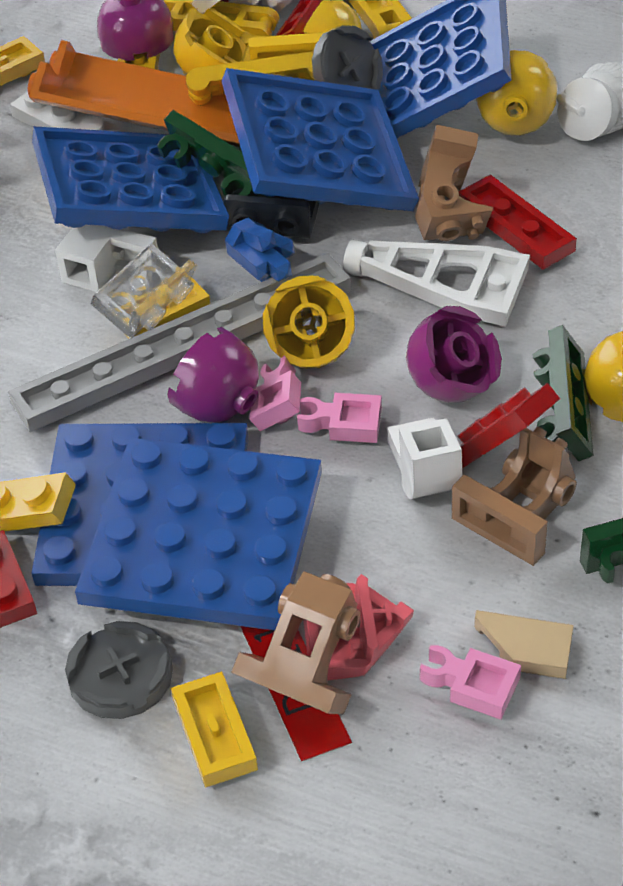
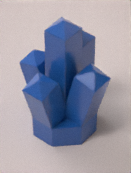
(260, 250)

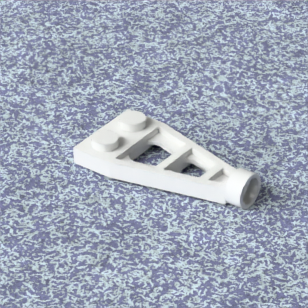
(489, 296)

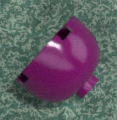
(134, 28)
(453, 356)
(216, 378)

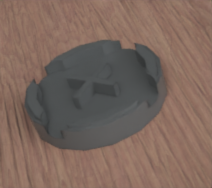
(347, 58)
(119, 670)

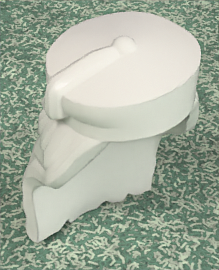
(593, 103)

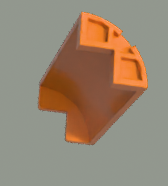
(124, 92)

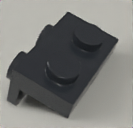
(280, 214)

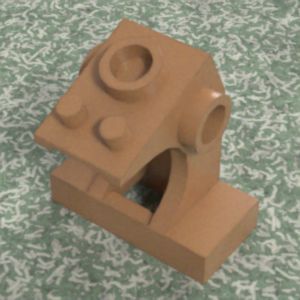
(443, 176)
(535, 469)
(303, 677)

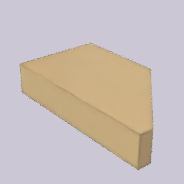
(533, 643)

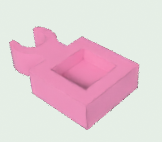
(278, 396)
(347, 418)
(477, 683)

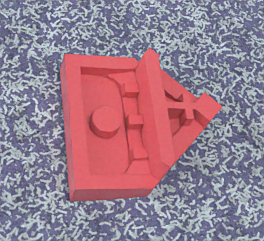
(378, 629)

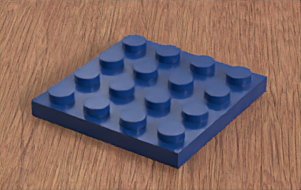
(443, 61)
(318, 141)
(124, 182)
(91, 460)
(200, 533)

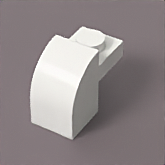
(95, 252)
(426, 456)

